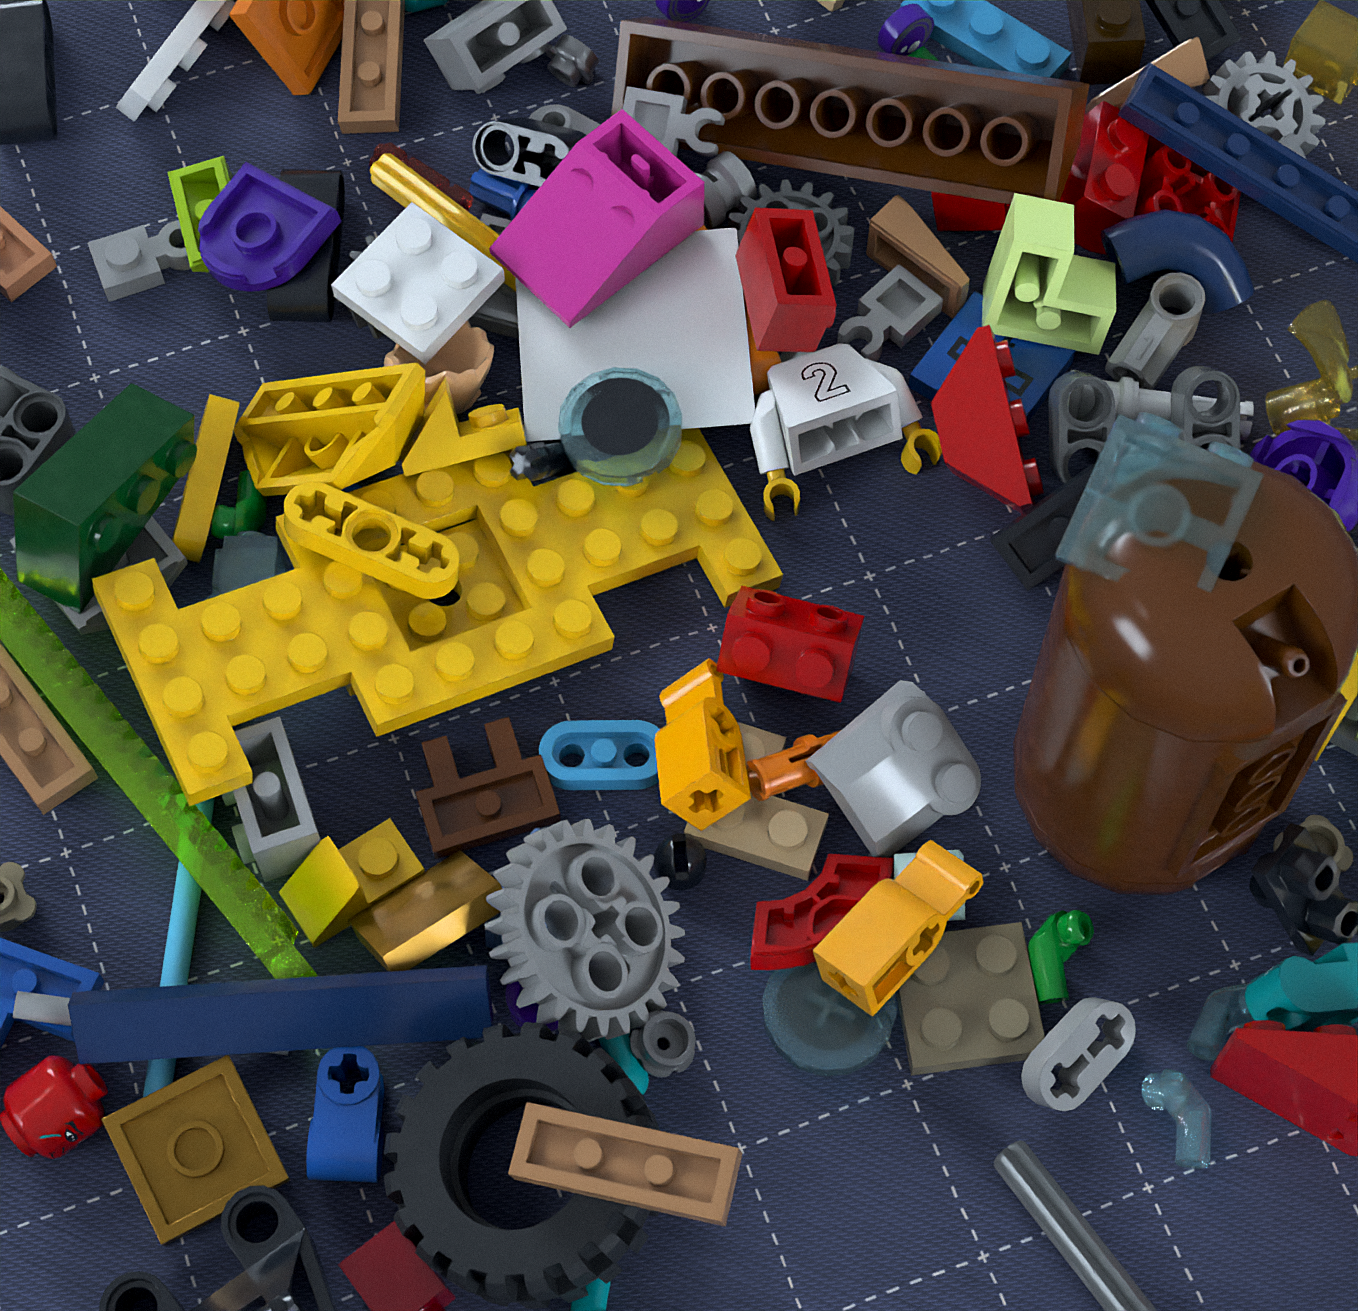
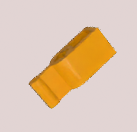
(700, 750)
(895, 927)

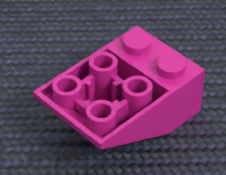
(601, 219)

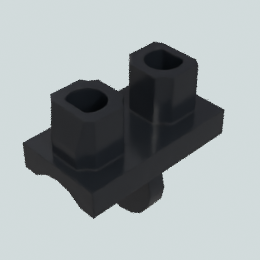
(1304, 892)

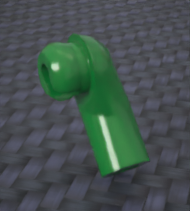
(1052, 948)

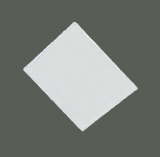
(672, 321)

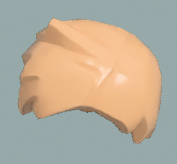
(463, 362)

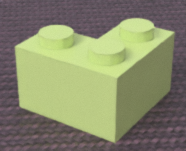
(1040, 287)

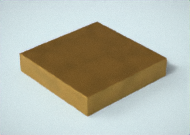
(427, 913)
(194, 1148)

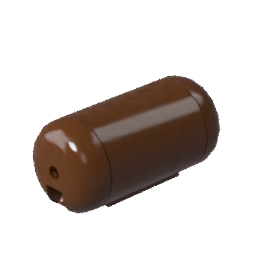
(1185, 713)

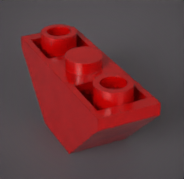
(983, 426)

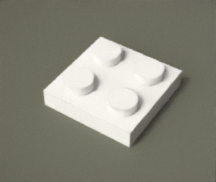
(418, 282)

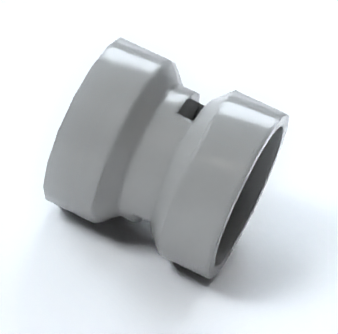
(725, 184)

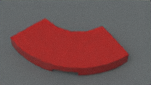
(793, 927)

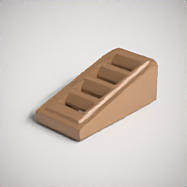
(1183, 63)
(903, 238)

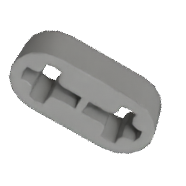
(1075, 1049)

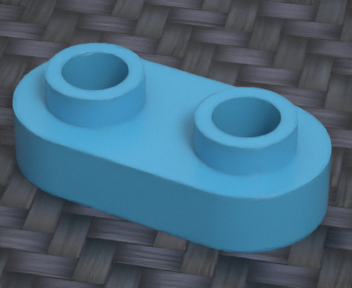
(604, 750)

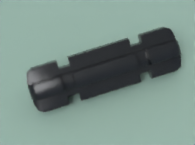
(540, 461)

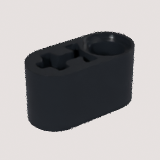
(530, 142)

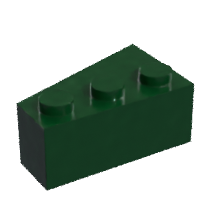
(99, 494)

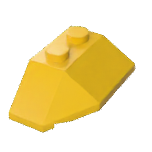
(330, 427)

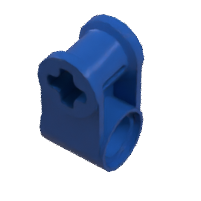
(347, 1128)

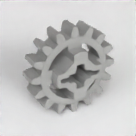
(1260, 86)

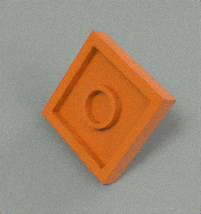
(293, 36)

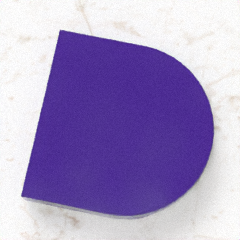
(262, 231)

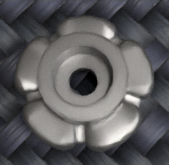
(571, 61)
(680, 1041)

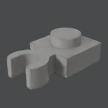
(666, 119)
(134, 262)
(893, 310)

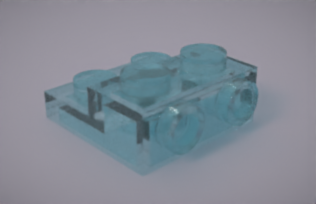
(1133, 459)

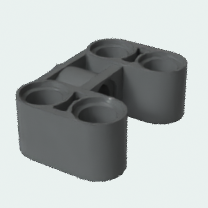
(23, 413)
(1092, 430)

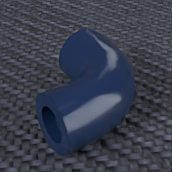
(1182, 245)

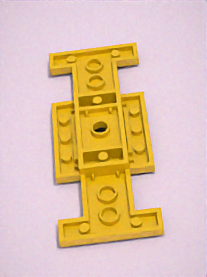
(519, 615)

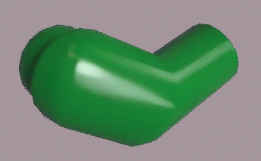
(246, 516)

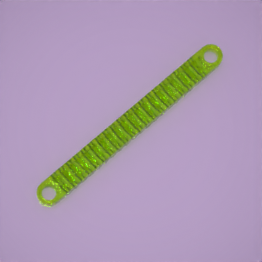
(150, 786)

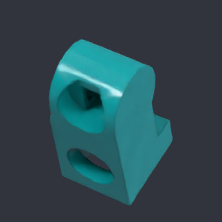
(1308, 992)

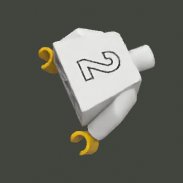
(829, 409)

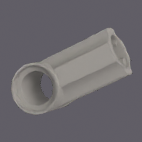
(1156, 334)

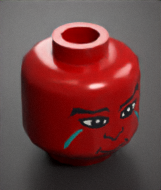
(53, 1107)

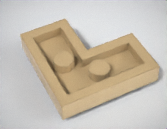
(768, 831)

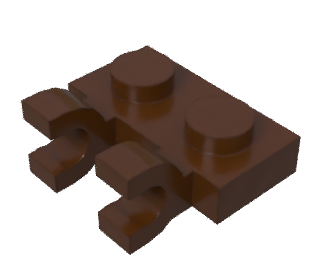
(486, 804)

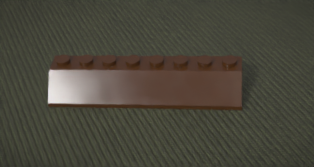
(862, 109)

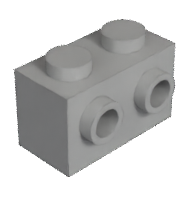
(491, 39)
(274, 809)

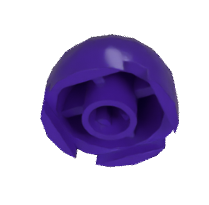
(1318, 459)

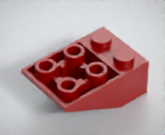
(1131, 173)
(1297, 1076)

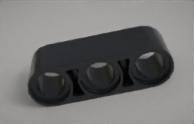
(27, 73)
(310, 293)

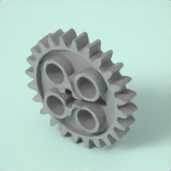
(597, 928)

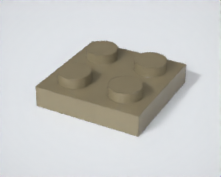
(971, 1002)

